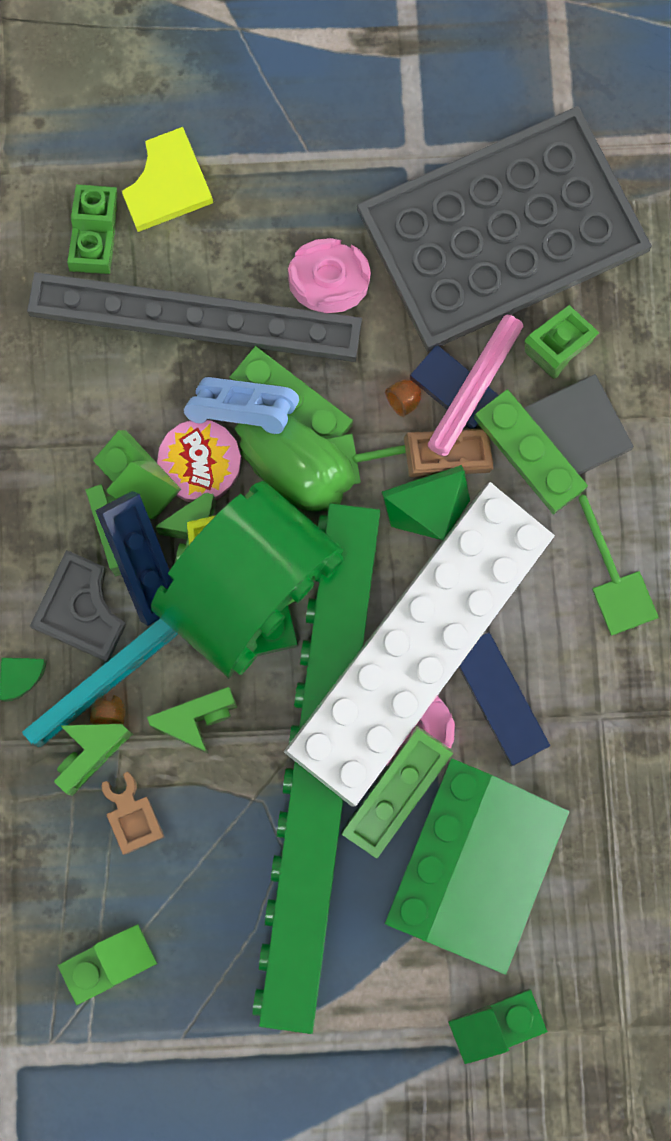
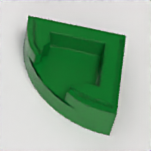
(19, 676)

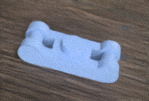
(242, 403)

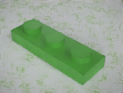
(312, 408)
(530, 451)
(397, 792)

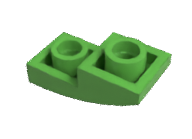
(93, 229)

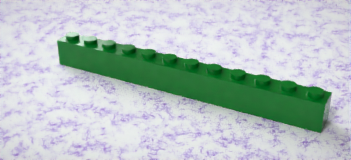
(314, 810)

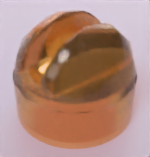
(403, 396)
(107, 712)

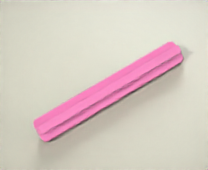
(475, 385)

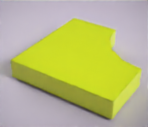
(169, 183)

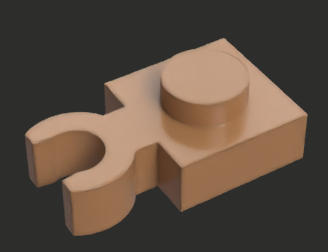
(134, 820)

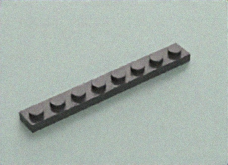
(194, 317)

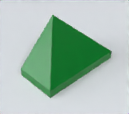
(428, 504)

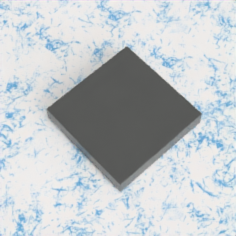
(582, 424)

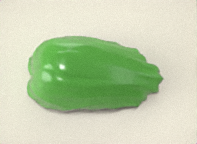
(297, 464)

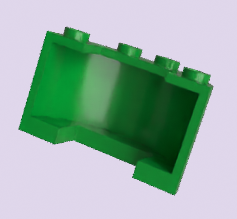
(243, 576)

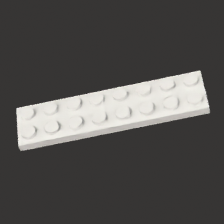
(419, 645)

